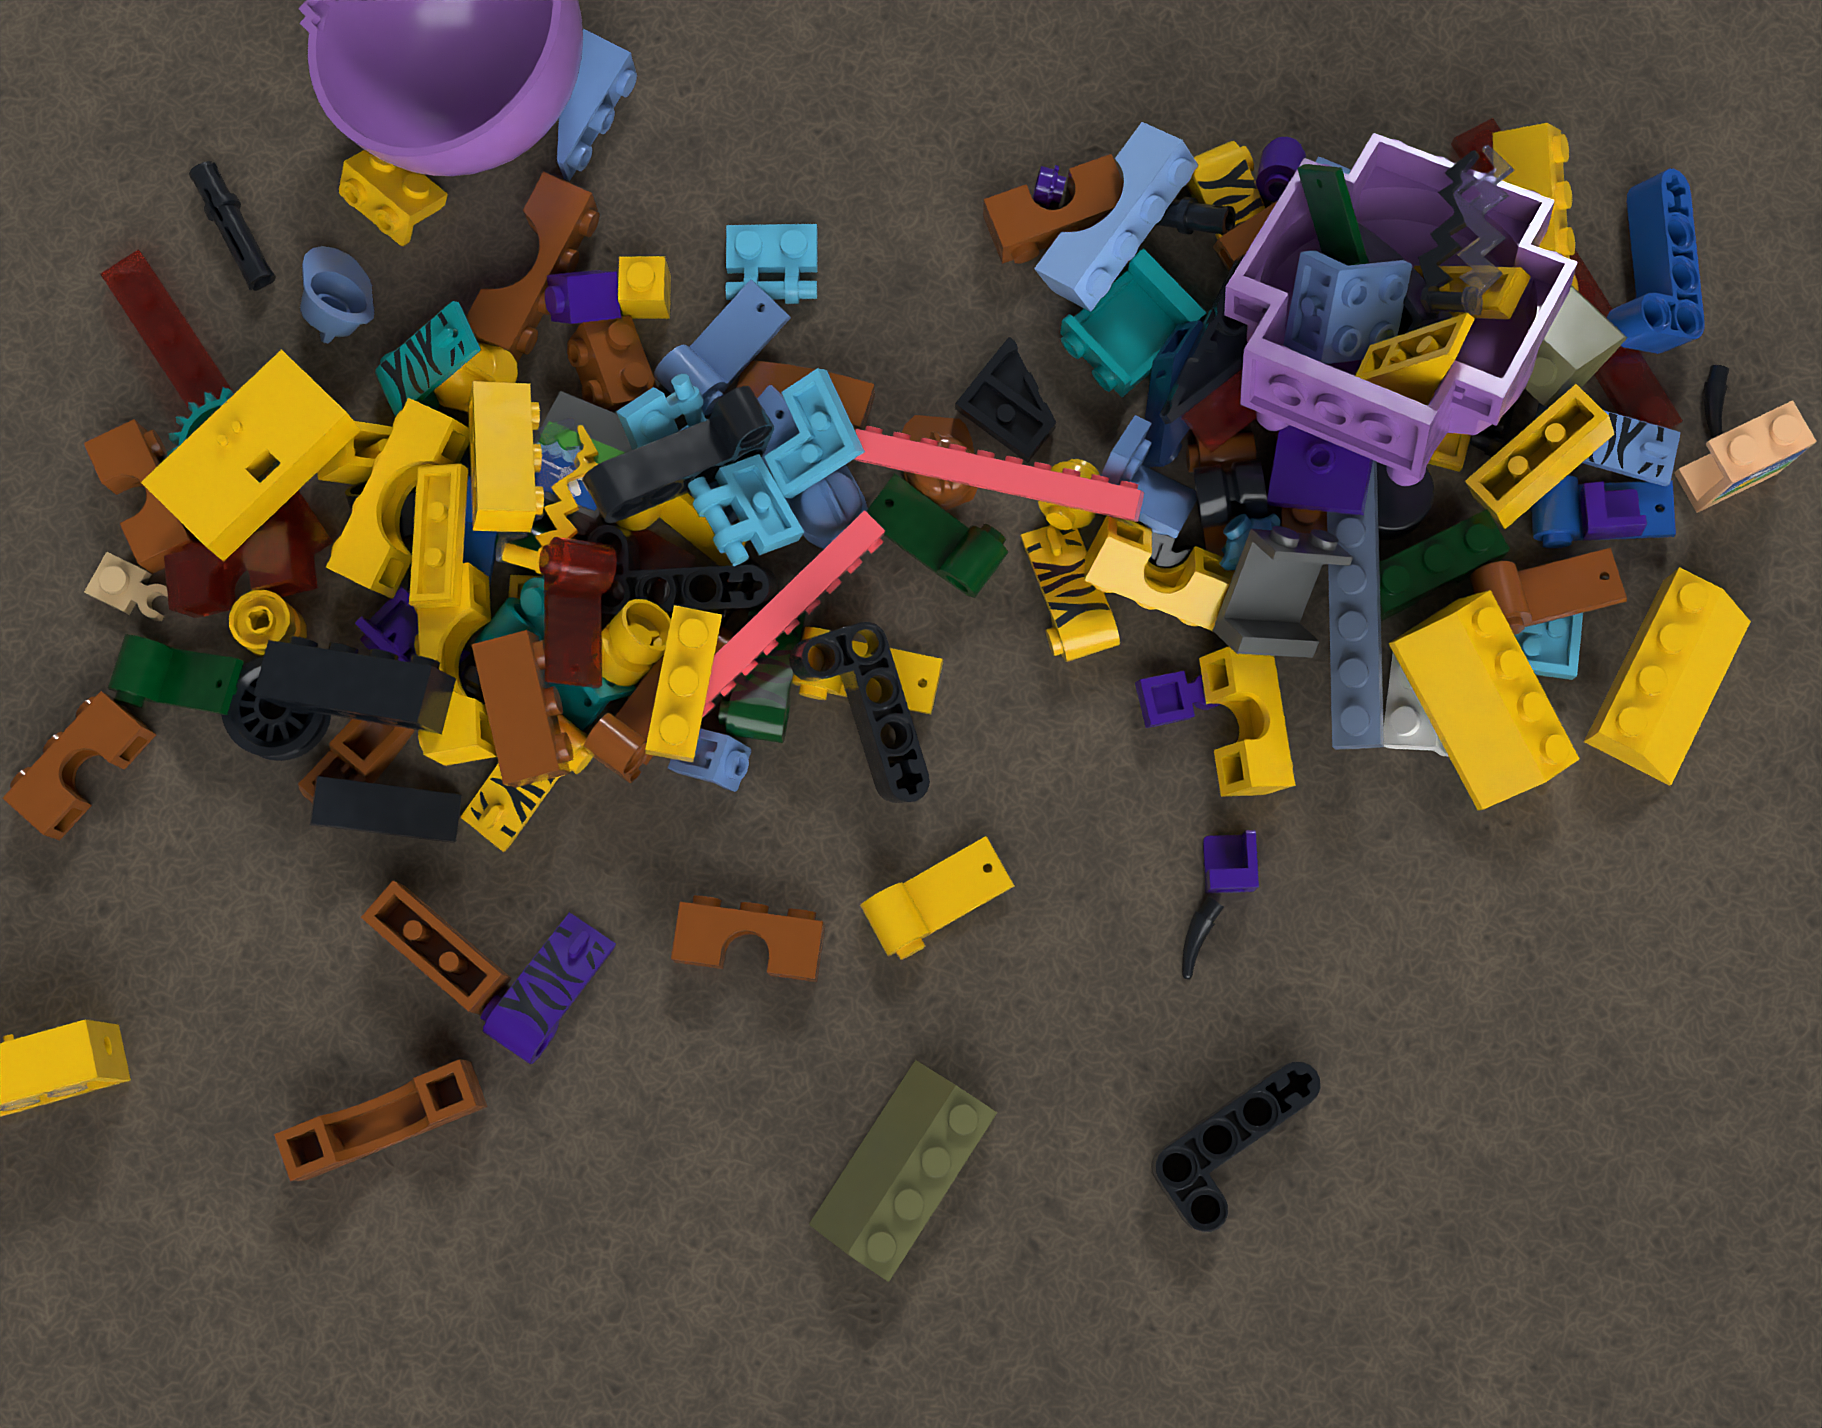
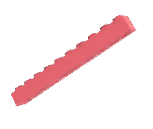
(1003, 476)
(797, 597)

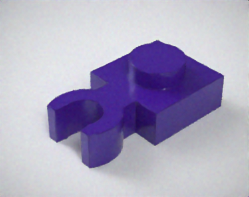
(1170, 698)

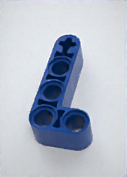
(1664, 265)

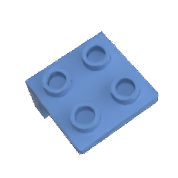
(1344, 307)
(1165, 500)

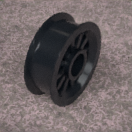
(238, 723)

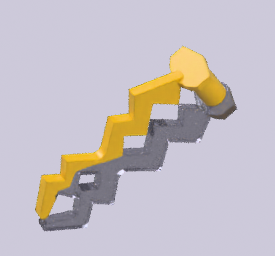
(555, 480)

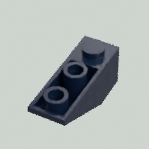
(1165, 369)

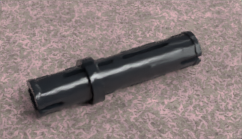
(225, 211)

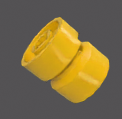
(264, 617)
(633, 642)

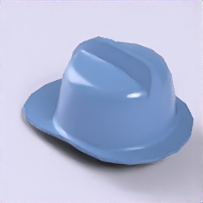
(335, 293)
(828, 507)

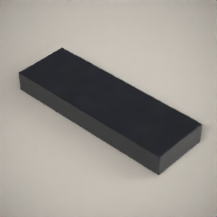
(385, 809)

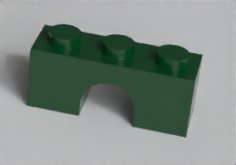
(1438, 561)

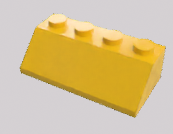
(1669, 676)
(1484, 700)

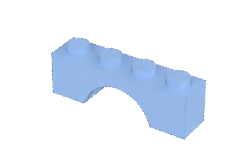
(1089, 260)

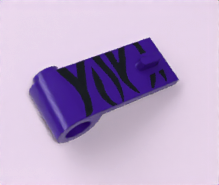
(546, 989)

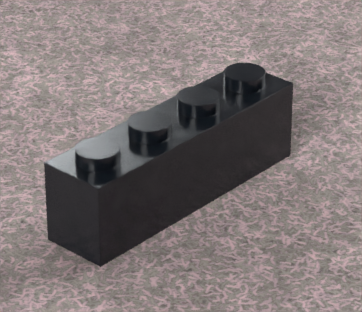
(356, 685)

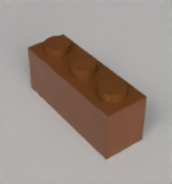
(522, 709)
(436, 947)

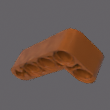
(622, 739)

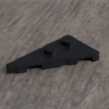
(1212, 359)

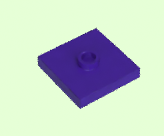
(1317, 474)

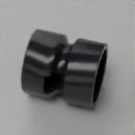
(1230, 492)

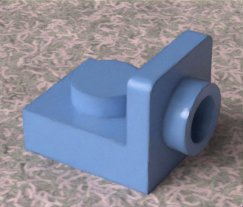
(716, 760)

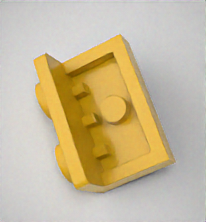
(389, 195)

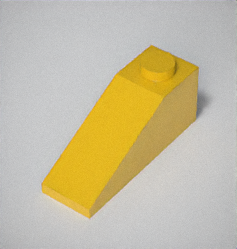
(1416, 360)

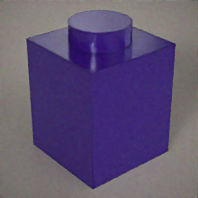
(582, 296)

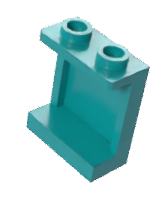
(1129, 324)

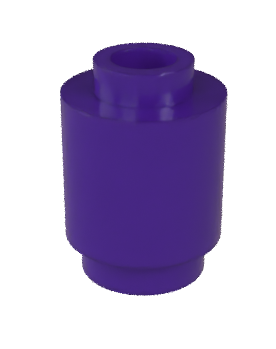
(1277, 166)

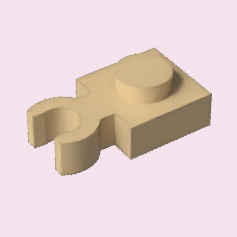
(124, 585)

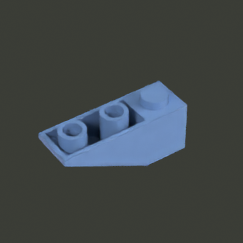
(602, 79)

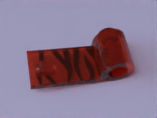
(573, 586)

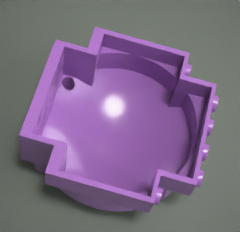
(1398, 201)

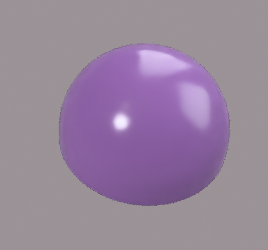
(444, 79)

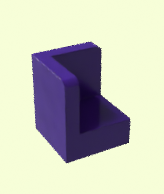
(1609, 513)
(1231, 863)

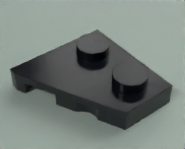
(1008, 403)

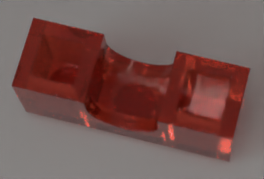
(276, 558)

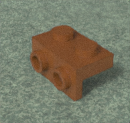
(610, 362)

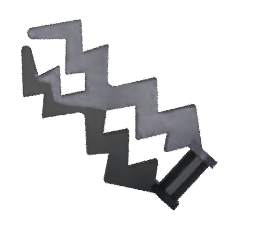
(1471, 215)

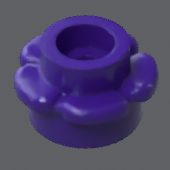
(1048, 186)

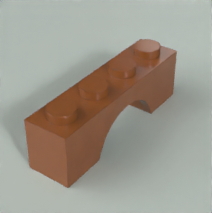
(561, 219)
(380, 1122)

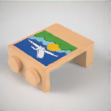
(1746, 456)

